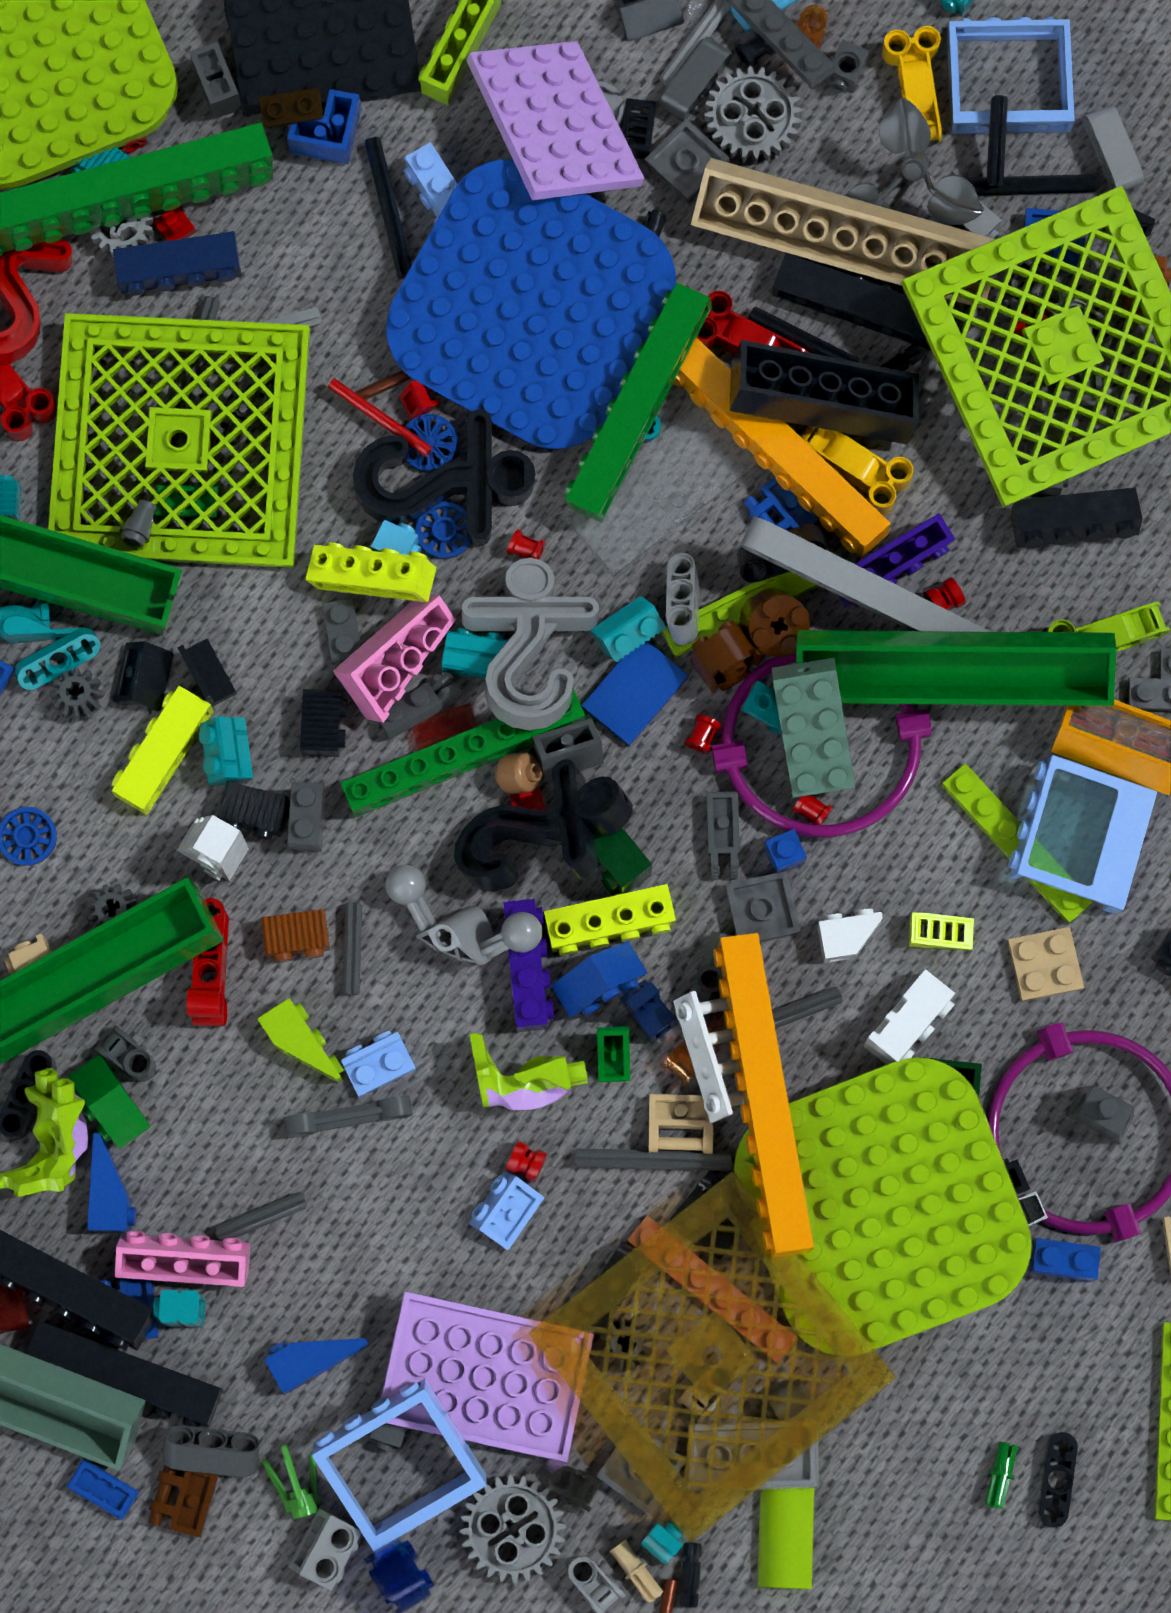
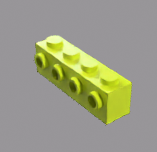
(371, 572)
(609, 919)

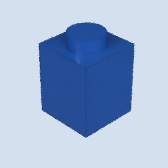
(785, 851)

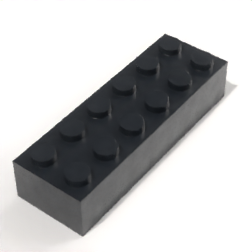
(824, 392)

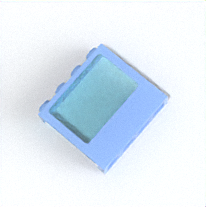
(1082, 832)

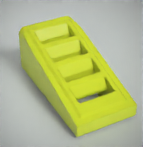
(916, 940)

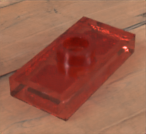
(444, 726)
(12, 1311)

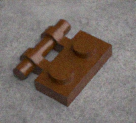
(192, 1502)

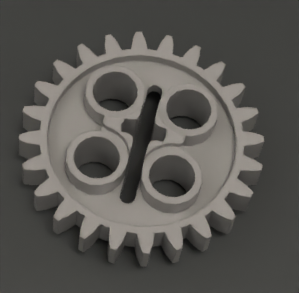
(771, 97)
(528, 1554)

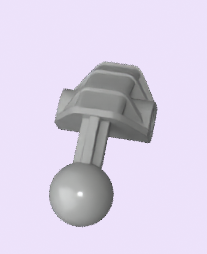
(466, 933)

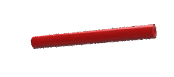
(379, 416)

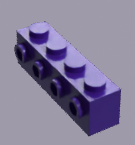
(908, 551)
(528, 978)

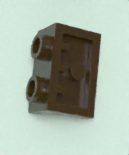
(291, 107)

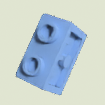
(377, 1063)
(506, 1209)

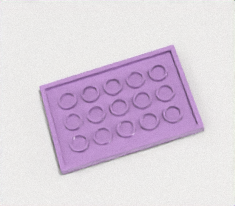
(555, 120)
(484, 1375)

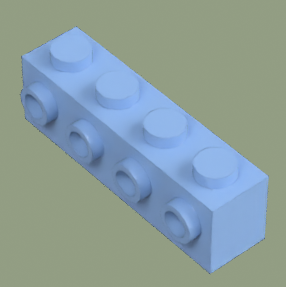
(431, 177)

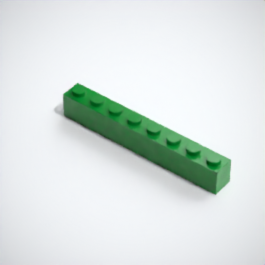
(638, 402)

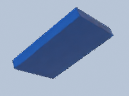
(635, 692)

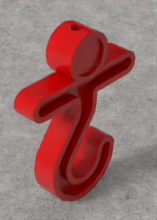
(17, 299)

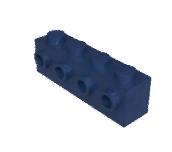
(177, 263)

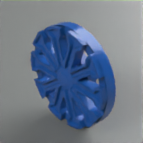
(433, 439)
(443, 531)
(27, 836)

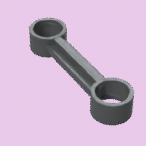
(383, 1110)

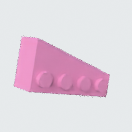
(390, 658)

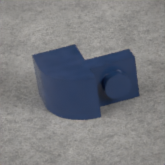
(648, 1011)

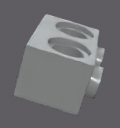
(318, 1546)

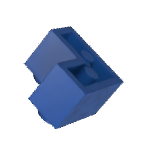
(331, 136)
(599, 979)

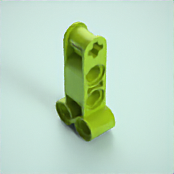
(1129, 627)

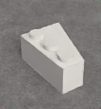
(214, 846)
(910, 1019)

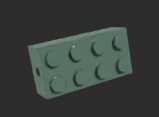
(813, 727)

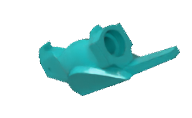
(28, 624)

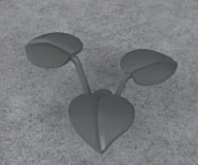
(908, 131)

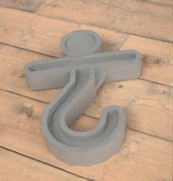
(533, 616)

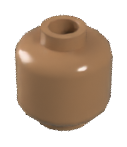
(518, 773)

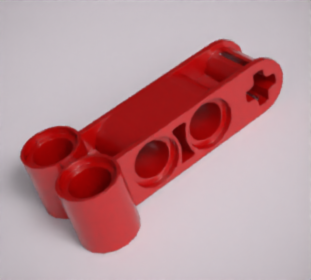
(730, 328)
(20, 403)
(207, 999)

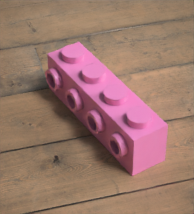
(182, 1259)

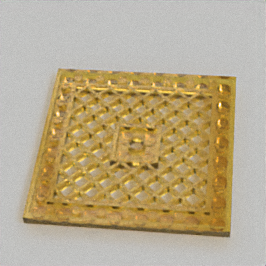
(558, 1333)

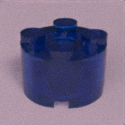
(398, 1575)

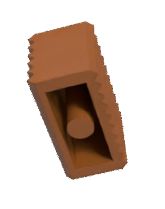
(295, 935)

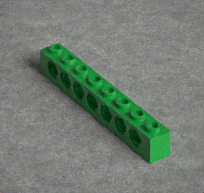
(444, 761)

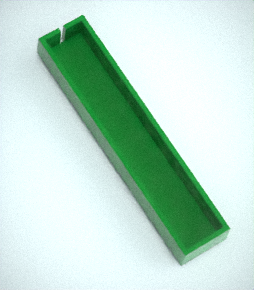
(134, 187)
(86, 576)
(967, 666)
(104, 966)

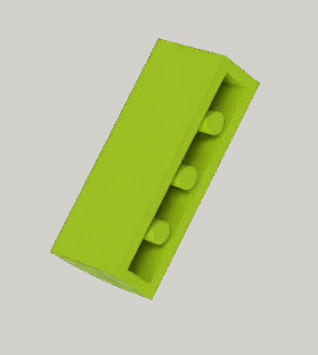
(786, 1538)

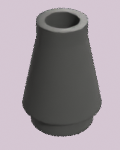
(138, 526)

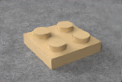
(1045, 964)

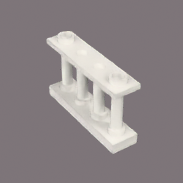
(700, 1048)

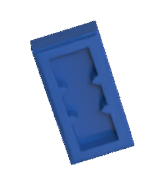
(103, 1489)

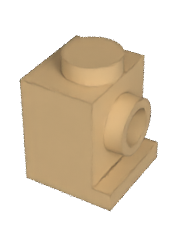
(27, 953)

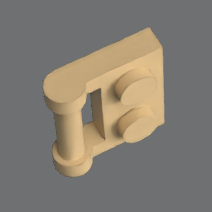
(679, 1113)

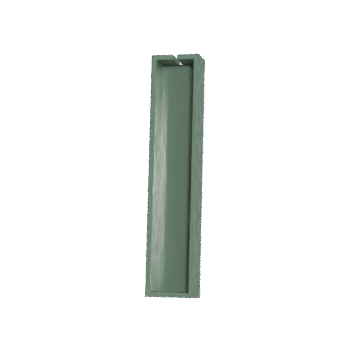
(67, 1409)

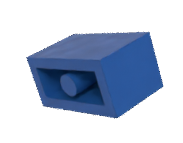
(1064, 1260)

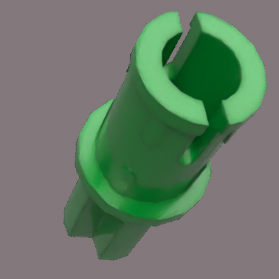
(1001, 1475)

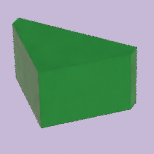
(613, 1054)

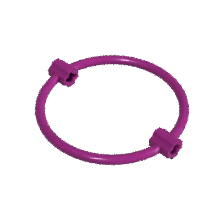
(731, 757)
(1055, 1044)

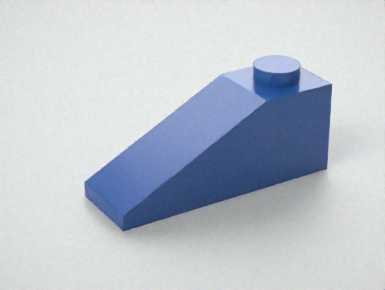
(108, 1198)
(302, 1361)

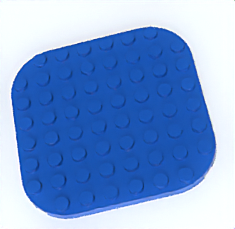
(529, 306)

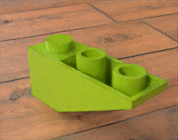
(292, 1036)

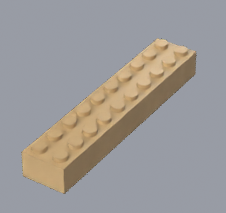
(826, 225)

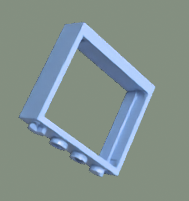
(1001, 30)
(425, 1507)

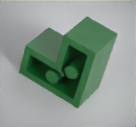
(108, 1102)

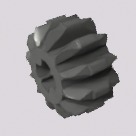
(68, 687)
(108, 898)
(616, 1348)

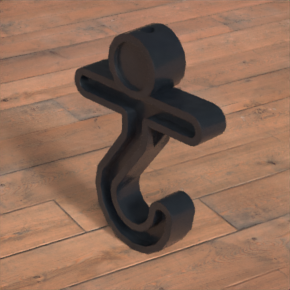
(474, 474)
(579, 812)

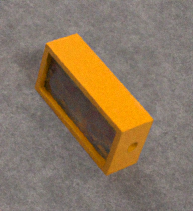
(1119, 742)

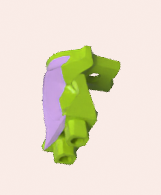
(534, 1086)
(61, 1137)

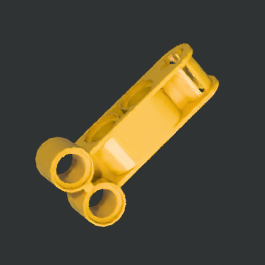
(916, 71)
(860, 465)

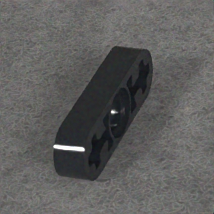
(1044, 1502)

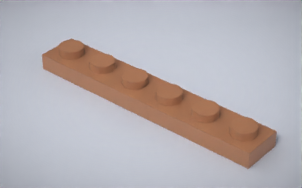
(718, 1286)

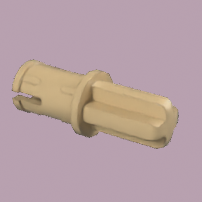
(636, 1571)

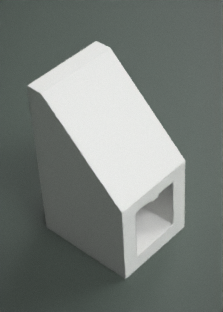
(846, 936)

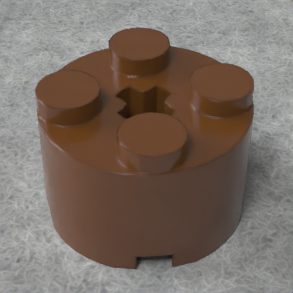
(774, 606)
(725, 657)

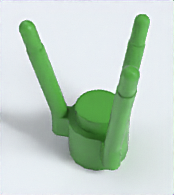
(301, 1501)

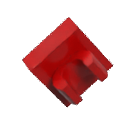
(174, 225)
(416, 400)
(529, 800)

